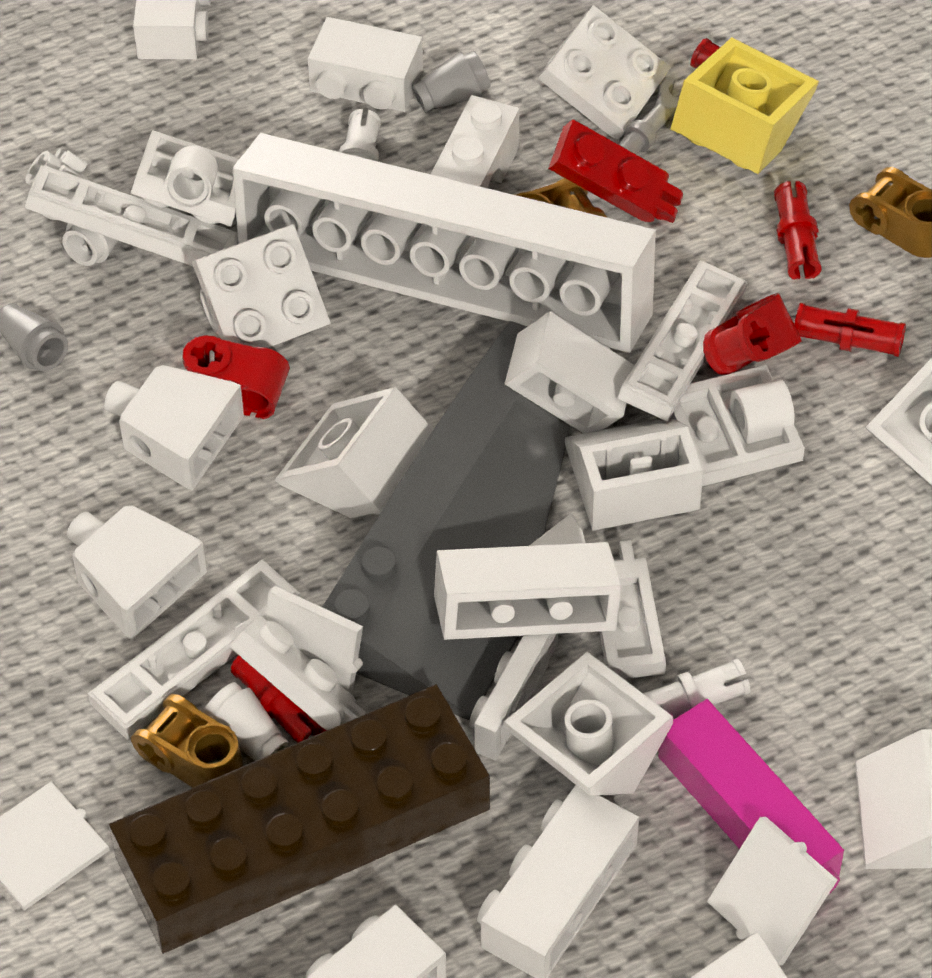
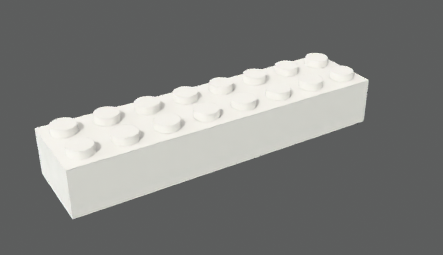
(450, 239)

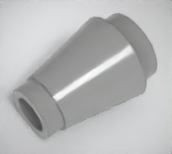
(452, 82)
(33, 337)

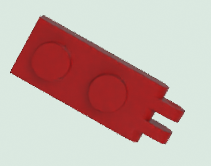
(615, 174)

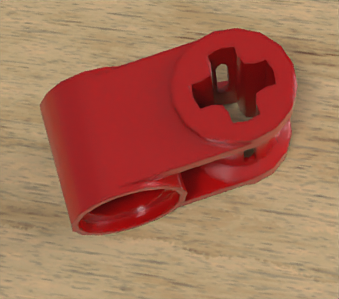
(751, 335)
(256, 369)

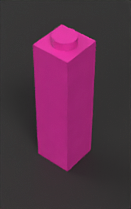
(738, 785)

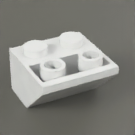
(636, 472)

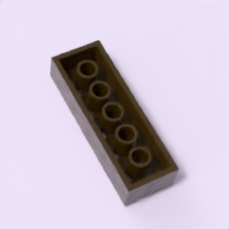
(300, 817)

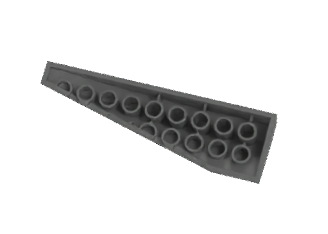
(473, 485)

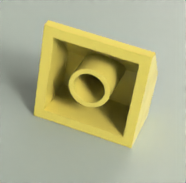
(742, 105)

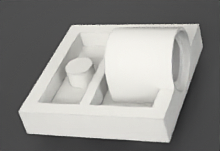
(604, 72)
(187, 179)
(261, 290)
(740, 424)

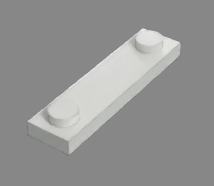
(125, 217)
(677, 345)
(185, 653)

